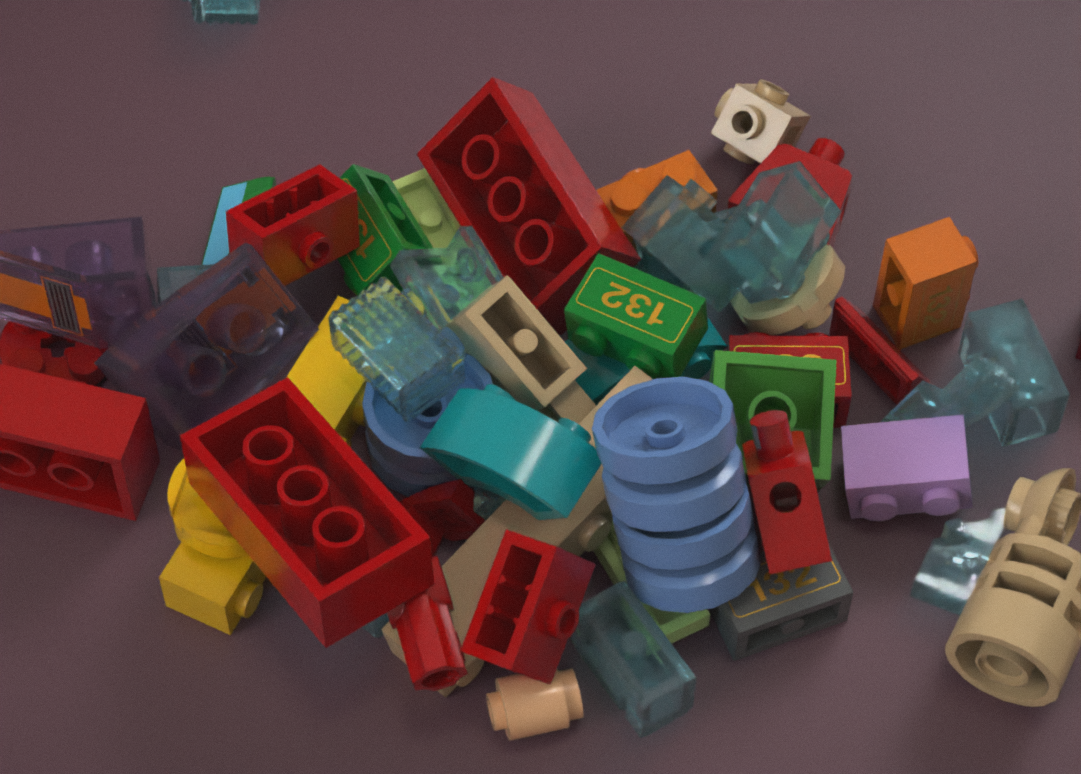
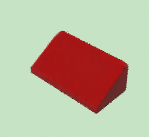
(875, 351)

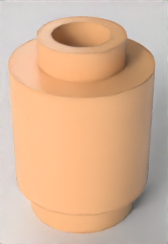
(533, 707)

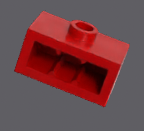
(298, 223)
(528, 607)

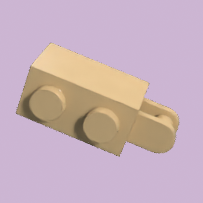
(522, 352)

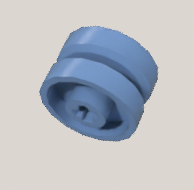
(396, 444)
(669, 454)
(692, 566)

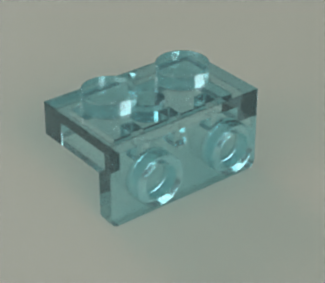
(448, 276)

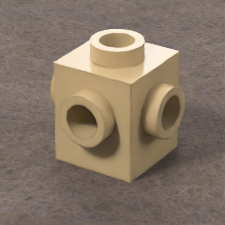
(757, 120)

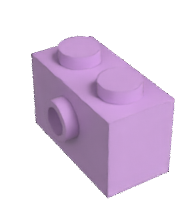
(906, 467)

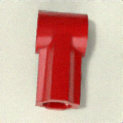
(429, 636)

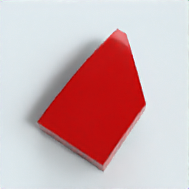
(444, 512)

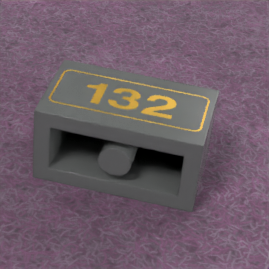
(783, 607)

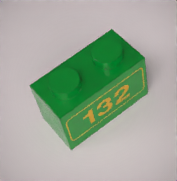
(383, 229)
(635, 319)

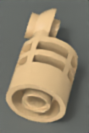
(1026, 605)

